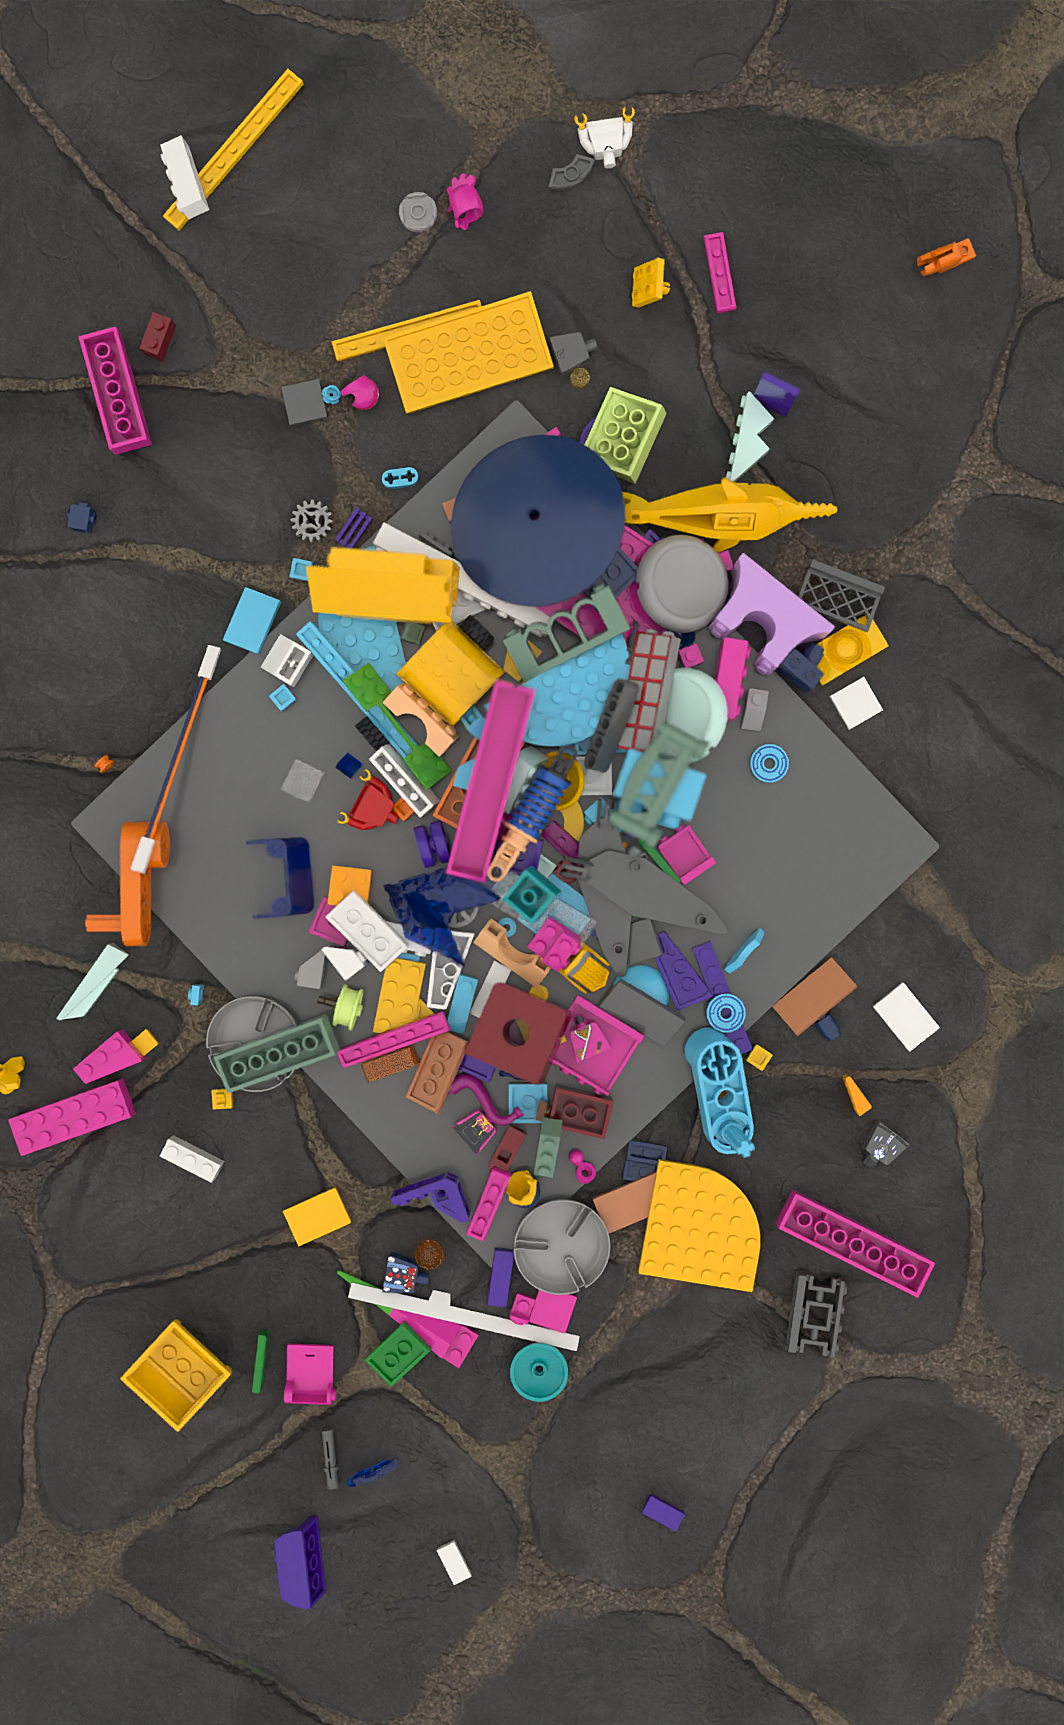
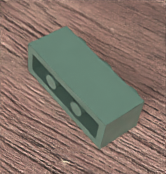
(547, 1147)

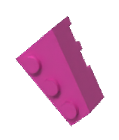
(110, 1057)

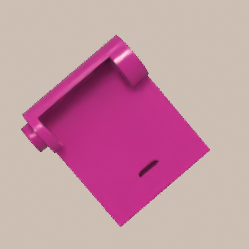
(310, 1374)

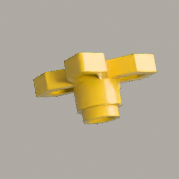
(8, 1074)

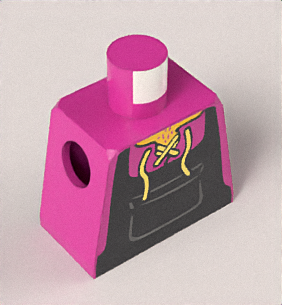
(475, 1129)

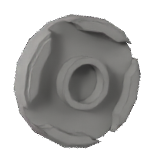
(418, 212)

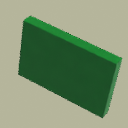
(398, 1353)

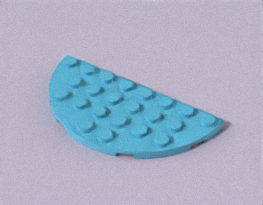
(366, 642)
(574, 694)

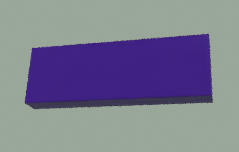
(500, 1277)

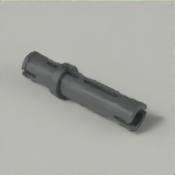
(330, 1458)

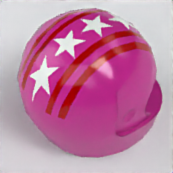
(365, 393)

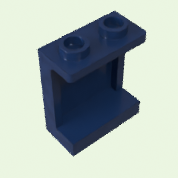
(800, 671)

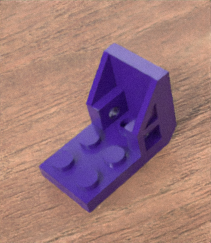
(450, 1202)

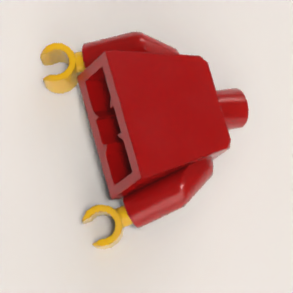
(372, 806)

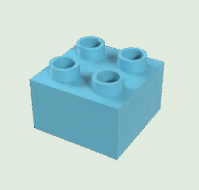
(682, 801)

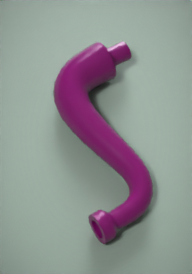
(475, 1085)

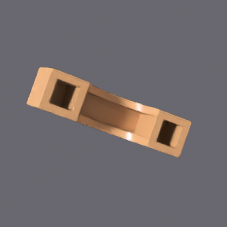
(439, 734)
(495, 942)

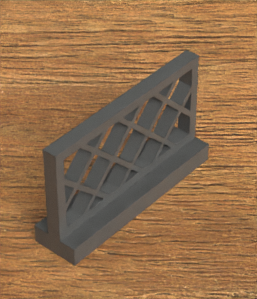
(847, 581)

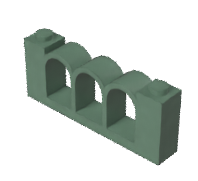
(523, 655)

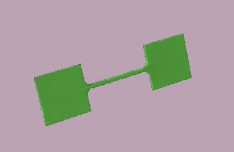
(371, 692)

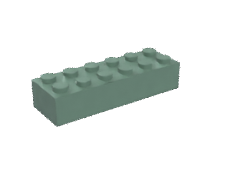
(277, 1053)

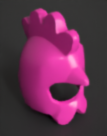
(464, 198)

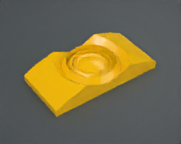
(848, 649)

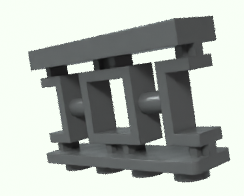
(800, 1312)

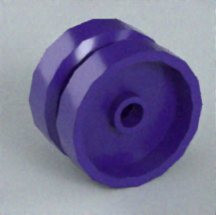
(433, 843)

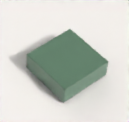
(412, 632)

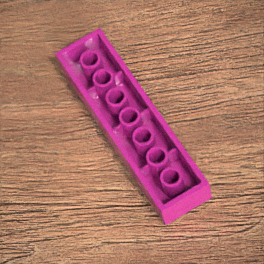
(855, 1243)

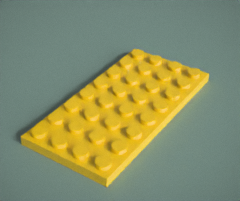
(468, 352)

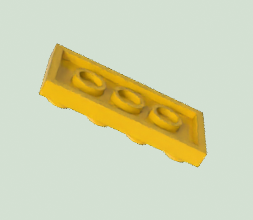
(399, 994)

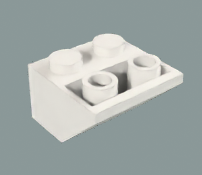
(287, 660)

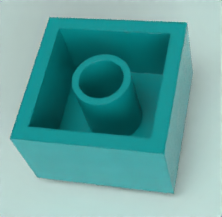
(531, 895)

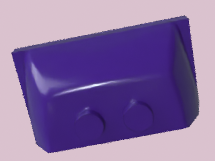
(300, 1565)

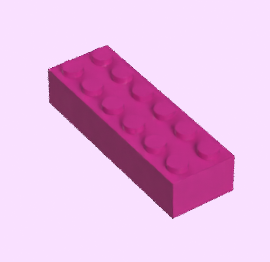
(115, 390)
(72, 1116)

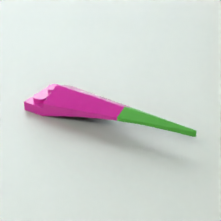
(446, 1338)

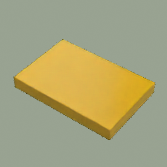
(317, 1216)

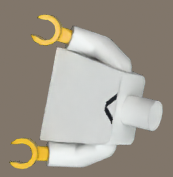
(605, 137)

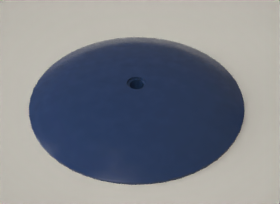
(545, 557)

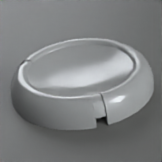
(682, 583)
(246, 1021)
(561, 1246)

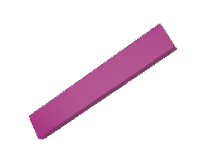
(393, 1039)

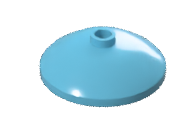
(647, 980)

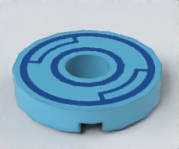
(780, 759)
(737, 1012)

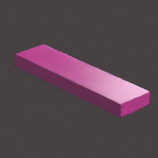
(719, 272)
(488, 1204)

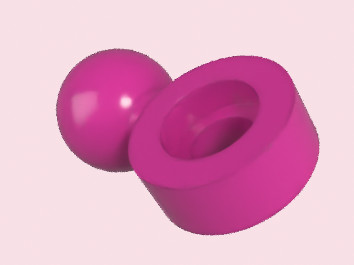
(576, 1157)

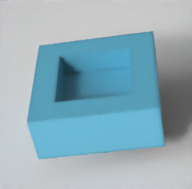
(299, 570)
(282, 697)
(195, 994)

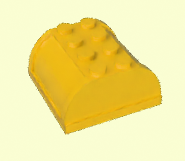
(450, 672)
(176, 1375)

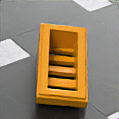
(858, 1100)

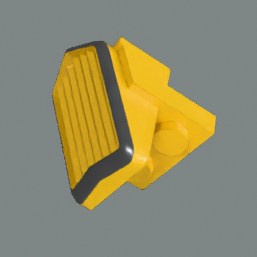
(587, 970)

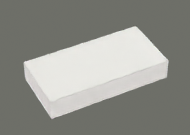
(454, 1562)

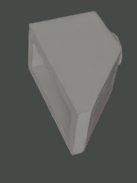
(754, 709)
(312, 972)

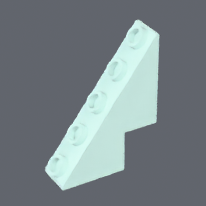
(748, 444)

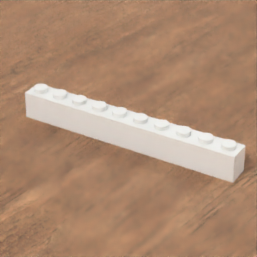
(393, 540)

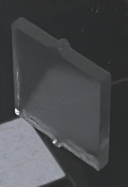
(302, 781)

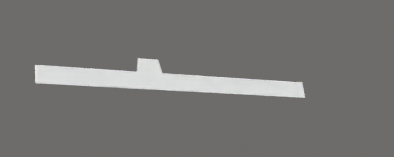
(440, 1308)

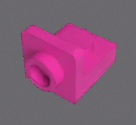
(522, 1309)

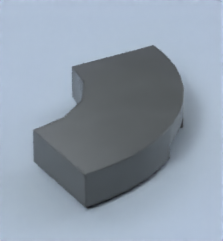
(572, 174)

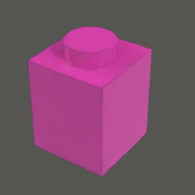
(690, 656)

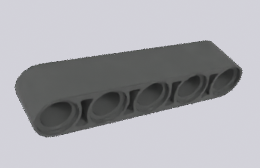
(611, 725)

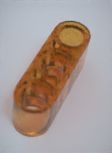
(390, 1063)

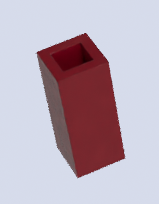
(507, 1148)

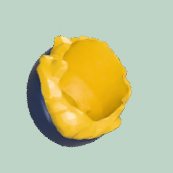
(523, 1189)

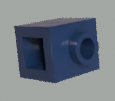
(81, 518)

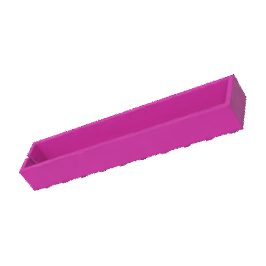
(490, 780)

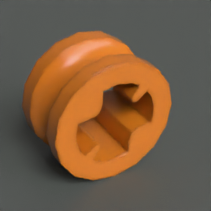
(104, 764)

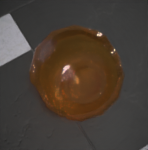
(429, 1254)

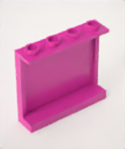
(603, 1068)

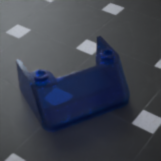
(297, 874)

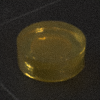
(579, 378)

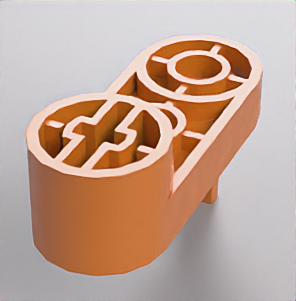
(135, 886)

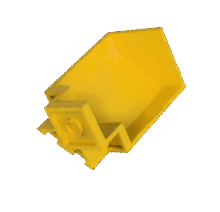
(385, 586)

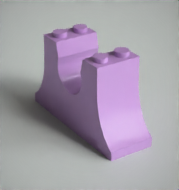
(779, 611)

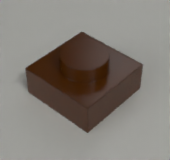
(543, 1109)

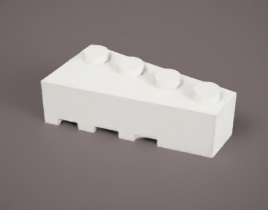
(445, 973)

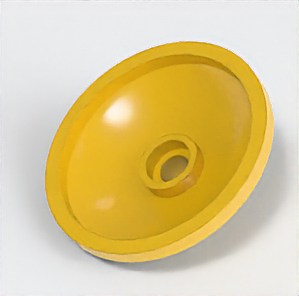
(576, 776)

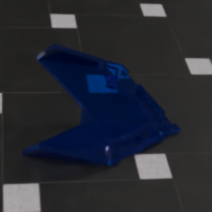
(427, 905)

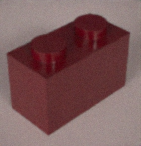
(157, 336)

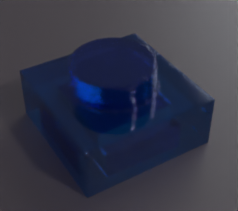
(349, 765)

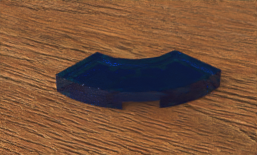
(373, 1473)

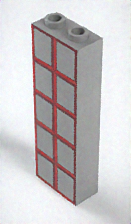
(653, 672)

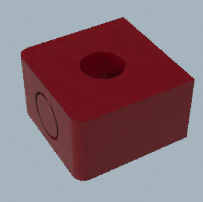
(492, 1038)

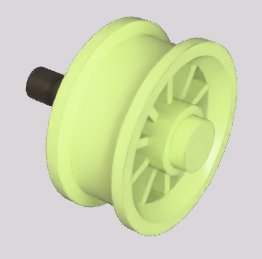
(346, 1007)

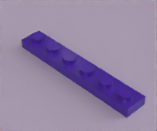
(717, 985)

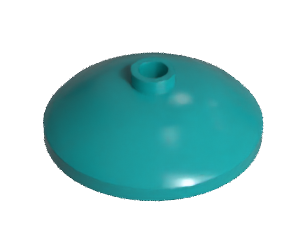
(536, 1384)

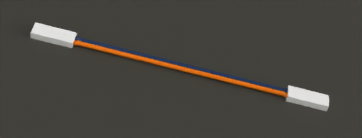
(146, 845)

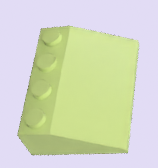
(625, 432)

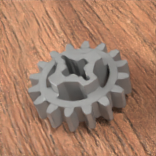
(306, 526)

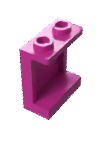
(685, 853)

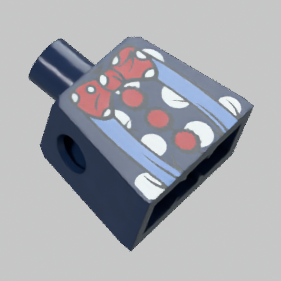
(403, 1274)

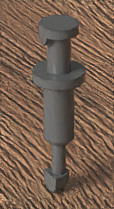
(630, 649)

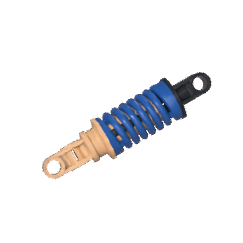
(537, 802)

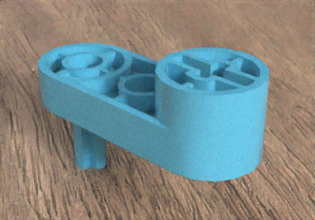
(718, 1068)

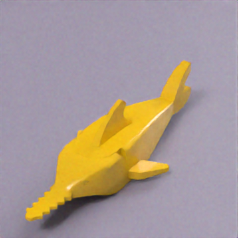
(724, 511)

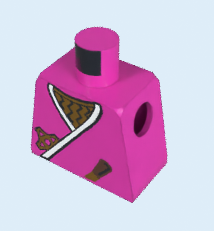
(587, 1039)

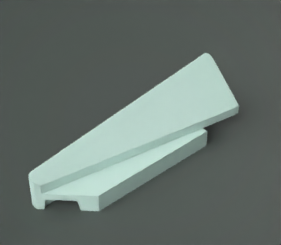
(94, 982)

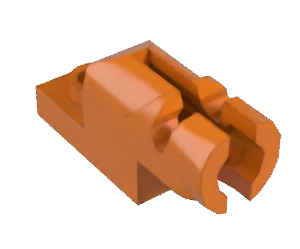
(946, 257)

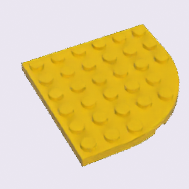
(700, 1229)

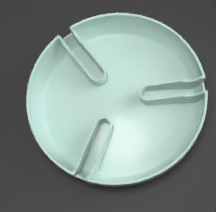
(696, 708)

